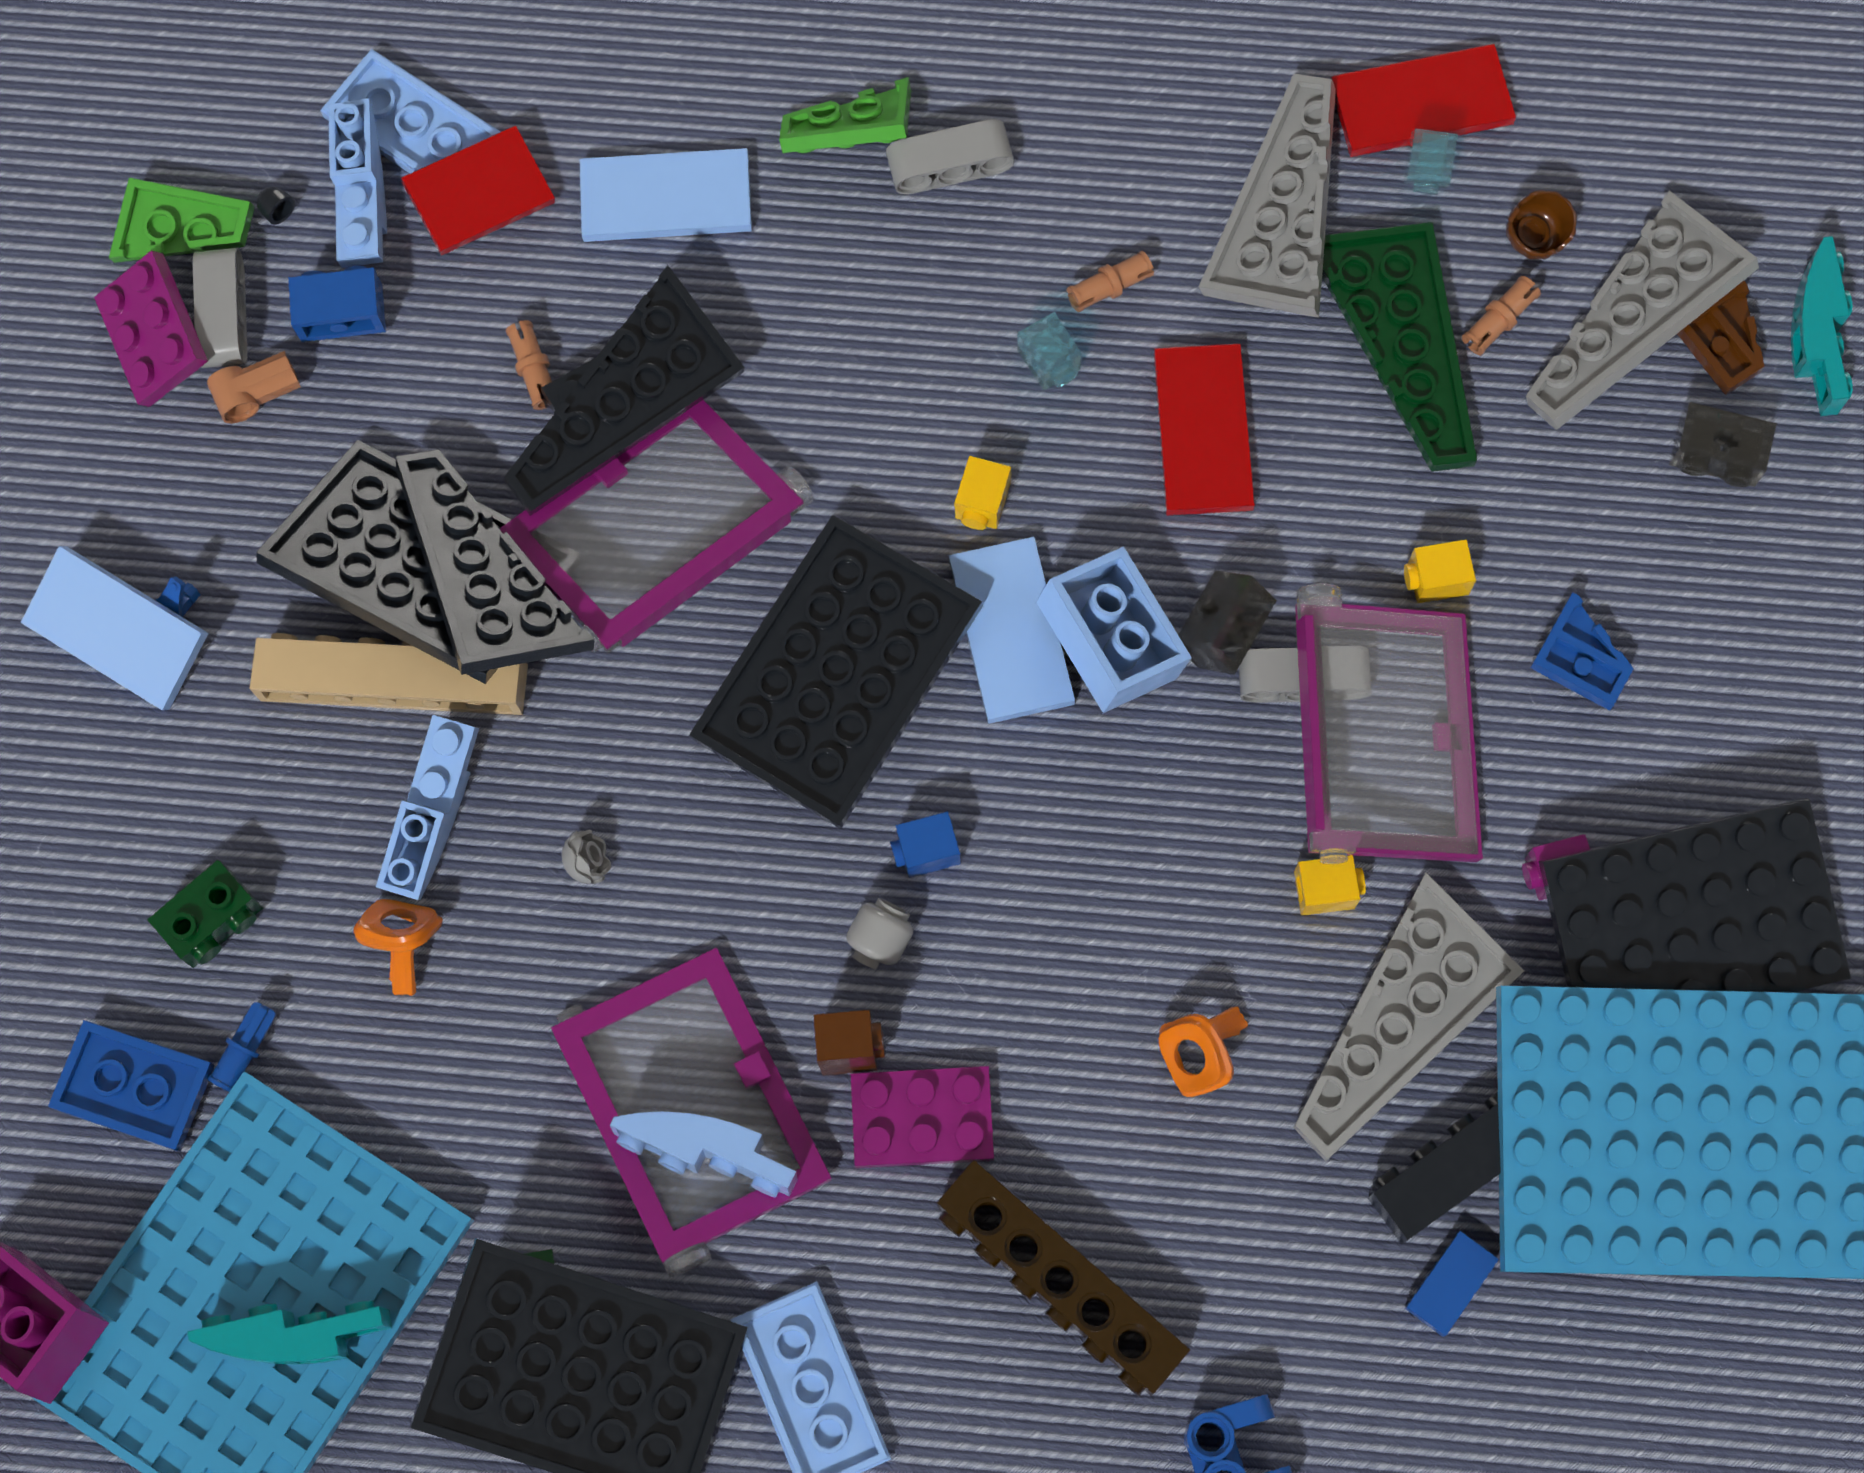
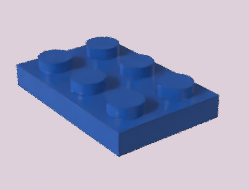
(131, 1086)

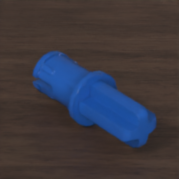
(243, 1046)

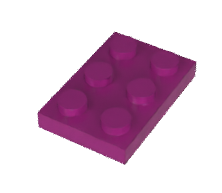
(150, 329)
(922, 1117)

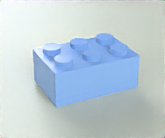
(1113, 629)

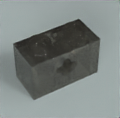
(1744, 443)
(1226, 621)

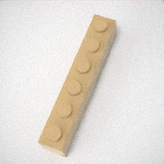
(376, 676)

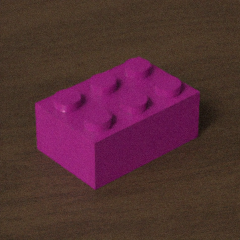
(41, 1328)

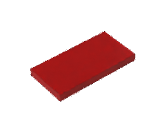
(1438, 93)
(1203, 429)

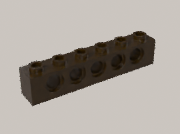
(979, 1189)

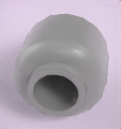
(879, 933)

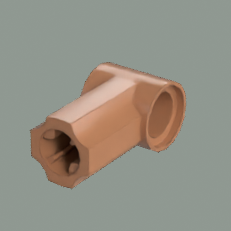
(241, 391)

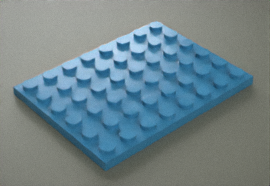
(1681, 1132)
(249, 1219)

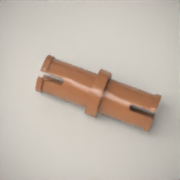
(1110, 281)
(1501, 315)
(531, 362)

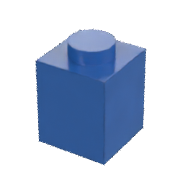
(926, 845)

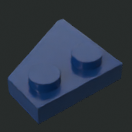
(1582, 657)

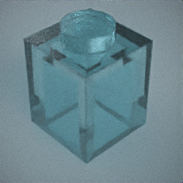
(1430, 160)
(1049, 352)

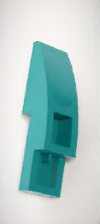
(1816, 319)
(273, 1338)

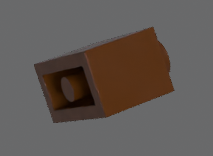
(848, 1042)

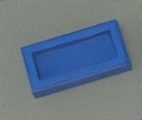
(1451, 1283)

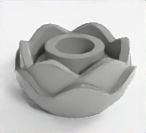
(585, 857)

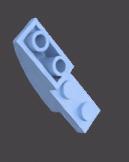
(358, 183)
(430, 808)
(688, 1138)

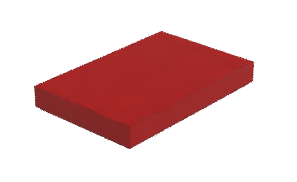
(478, 190)

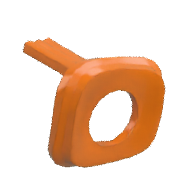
(400, 942)
(1209, 1036)

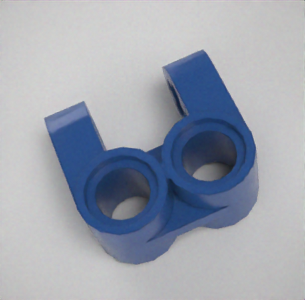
(1227, 1420)

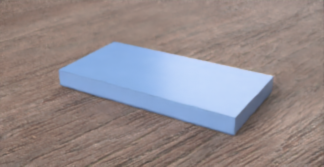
(411, 117)
(665, 195)
(114, 628)
(1010, 640)
(811, 1385)

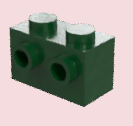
(206, 915)

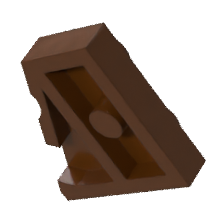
(1726, 340)

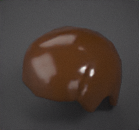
(1541, 224)

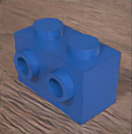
(336, 304)

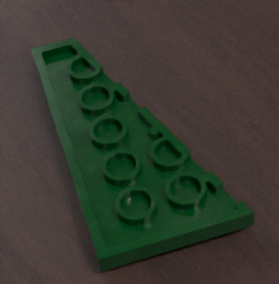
(1400, 314)

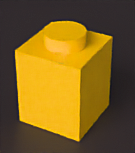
(982, 493)
(1440, 571)
(1328, 886)

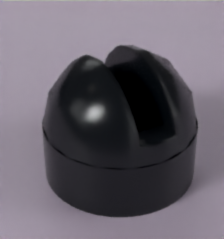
(275, 205)

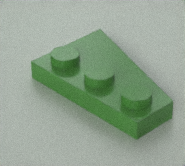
(864, 120)
(177, 221)

